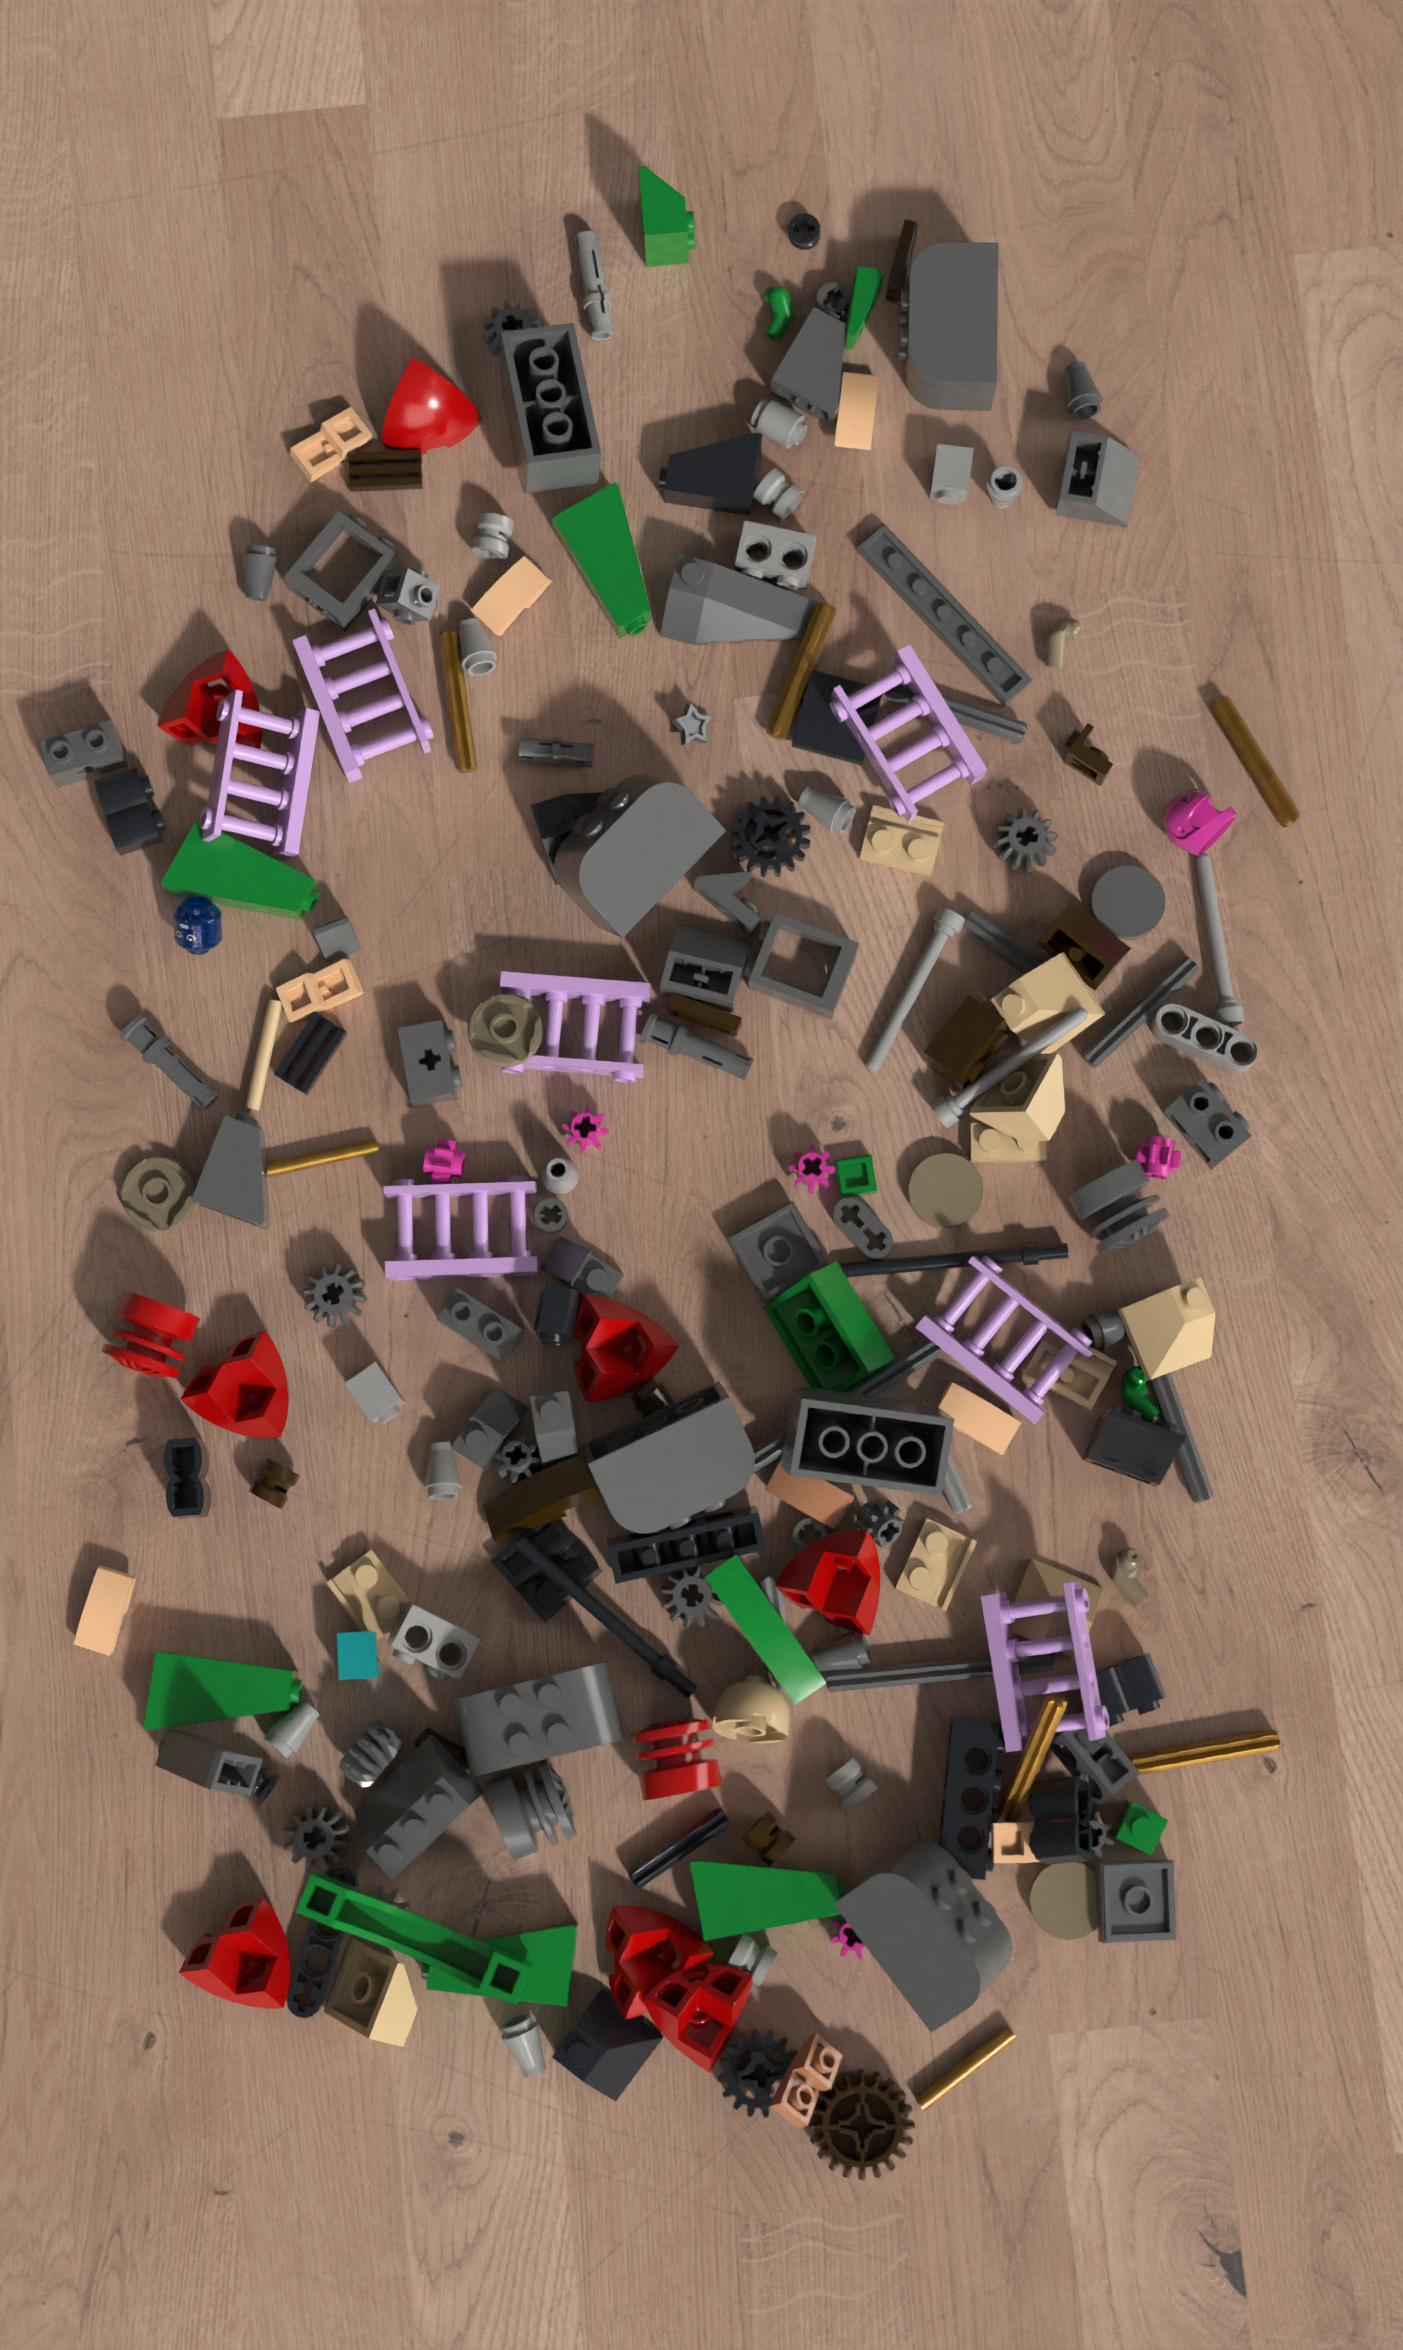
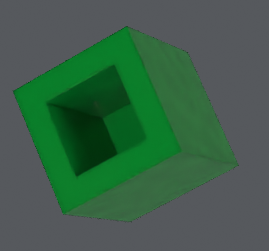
(1139, 1827)

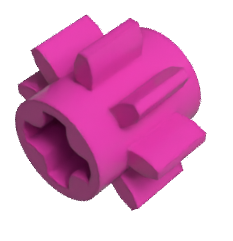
(578, 1122)
(1158, 1157)
(811, 1158)
(444, 1161)
(856, 1945)

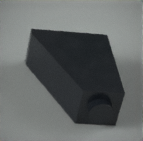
(714, 475)

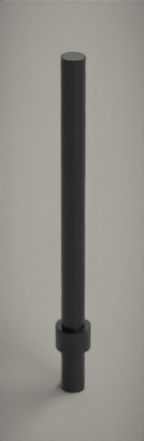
(1027, 1254)
(662, 1665)

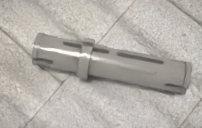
(596, 298)

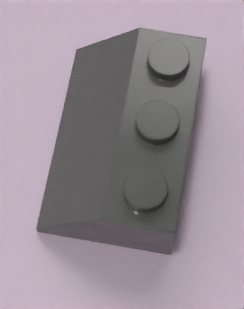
(414, 1806)

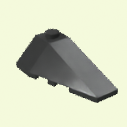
(724, 606)

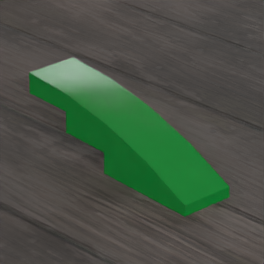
(765, 1629)

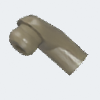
(1057, 639)
(1124, 1575)

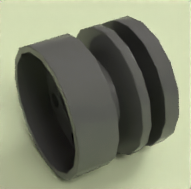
(1119, 1207)
(531, 1809)

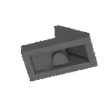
(721, 893)
(581, 1269)

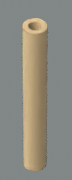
(263, 1055)

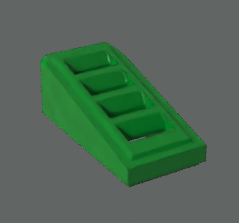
(865, 292)

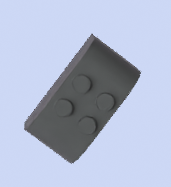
(951, 326)
(548, 408)
(633, 850)
(867, 1440)
(673, 1462)
(538, 1719)
(928, 1930)

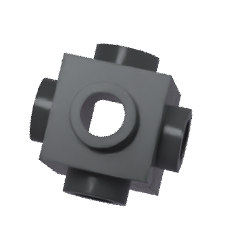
(408, 595)

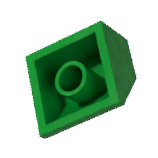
(665, 222)

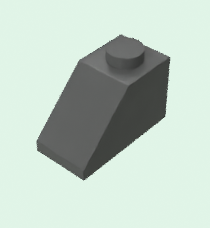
(489, 1428)

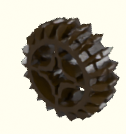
(879, 2124)

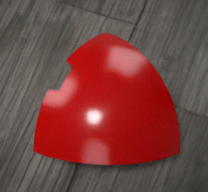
(427, 412)
(194, 703)
(617, 1348)
(244, 1390)
(836, 1579)
(646, 1951)
(244, 1958)
(700, 2010)

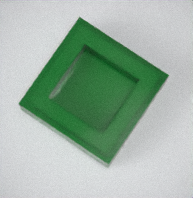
(855, 1176)

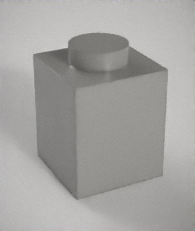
(951, 474)
(375, 1394)

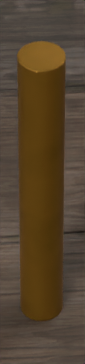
(322, 1157)
(965, 2068)

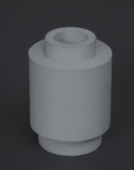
(779, 423)

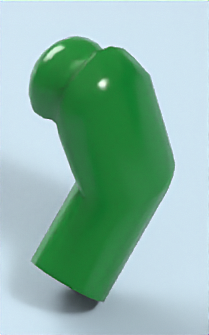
(783, 312)
(1135, 1394)

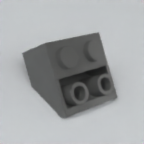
(1097, 480)
(705, 966)

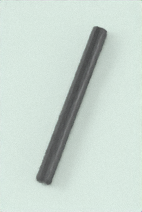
(872, 1385)
(929, 1672)

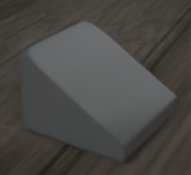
(336, 939)

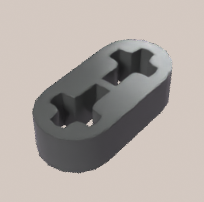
(869, 1222)

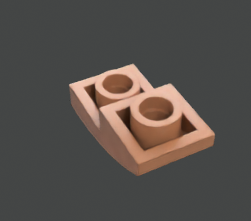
(812, 1496)
(805, 2078)

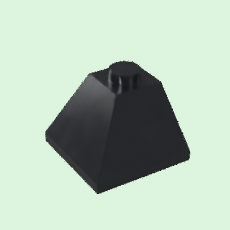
(556, 818)
(606, 2047)

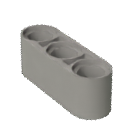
(1223, 1036)

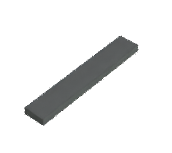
(944, 615)

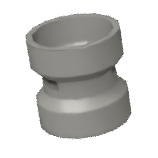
(777, 493)
(493, 536)
(850, 1784)
(749, 1958)

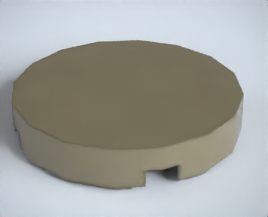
(505, 1030)
(945, 1190)
(158, 1193)
(1065, 1900)

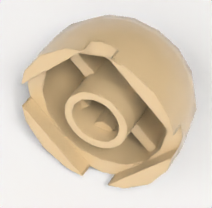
(752, 1710)

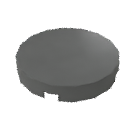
(1128, 902)

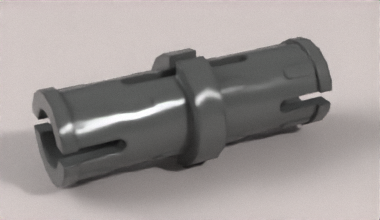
(556, 752)

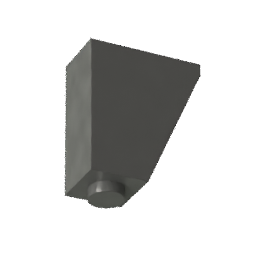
(813, 367)
(236, 1173)
(555, 1427)
(208, 1762)

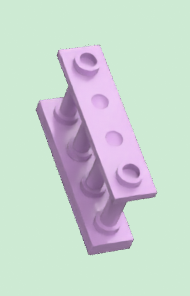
(927, 702)
(340, 722)
(295, 765)
(593, 995)
(443, 1262)
(1000, 1375)
(1006, 1652)

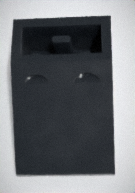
(1133, 1446)

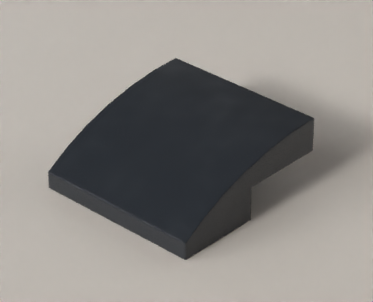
(819, 728)
(535, 1586)

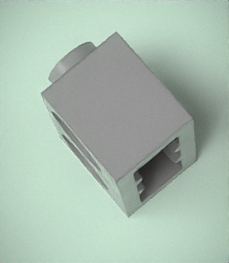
(778, 546)
(436, 1634)

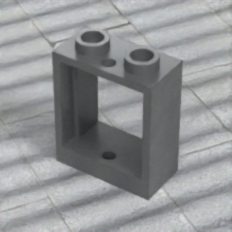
(341, 613)
(822, 1006)

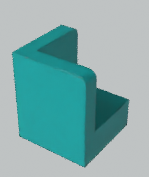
(358, 1655)

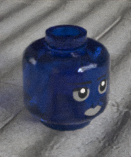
(197, 925)

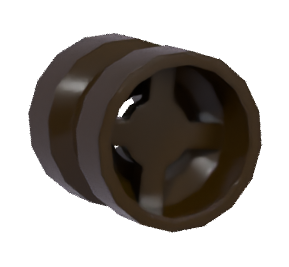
(274, 1483)
(768, 1838)

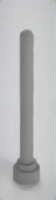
(945, 926)
(1227, 1010)
(950, 1107)

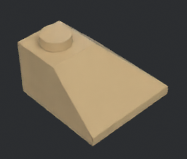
(1045, 998)
(1026, 1101)
(1171, 1328)
(1045, 1582)
(373, 1995)

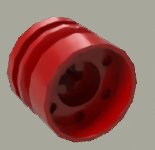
(150, 1335)
(676, 1759)

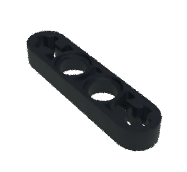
(317, 1940)

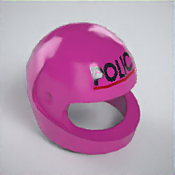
(1194, 822)

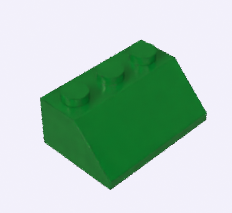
(828, 1330)

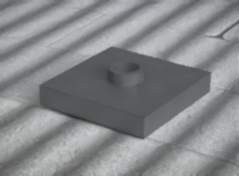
(777, 1251)
(1136, 1901)

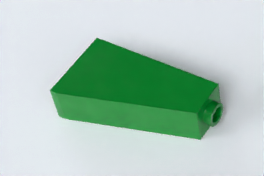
(604, 553)
(238, 877)
(208, 1690)
(759, 1897)
(550, 1977)

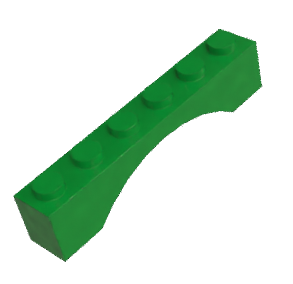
(416, 1936)

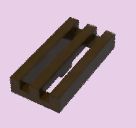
(901, 261)
(379, 457)
(704, 1015)

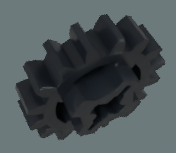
(762, 823)
(741, 2074)

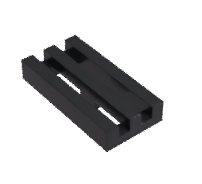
(327, 1027)

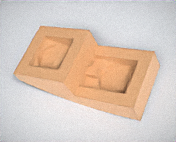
(856, 411)
(331, 444)
(510, 595)
(319, 990)
(978, 1418)
(104, 1610)
(1011, 1842)

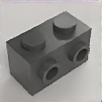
(1208, 1123)

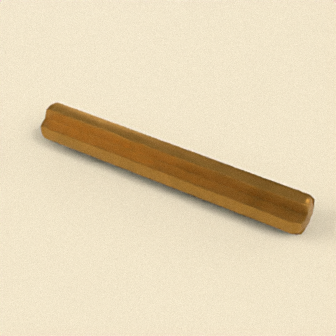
(801, 671)
(457, 701)
(1255, 761)
(1206, 1752)
(1032, 1758)

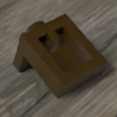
(1088, 761)

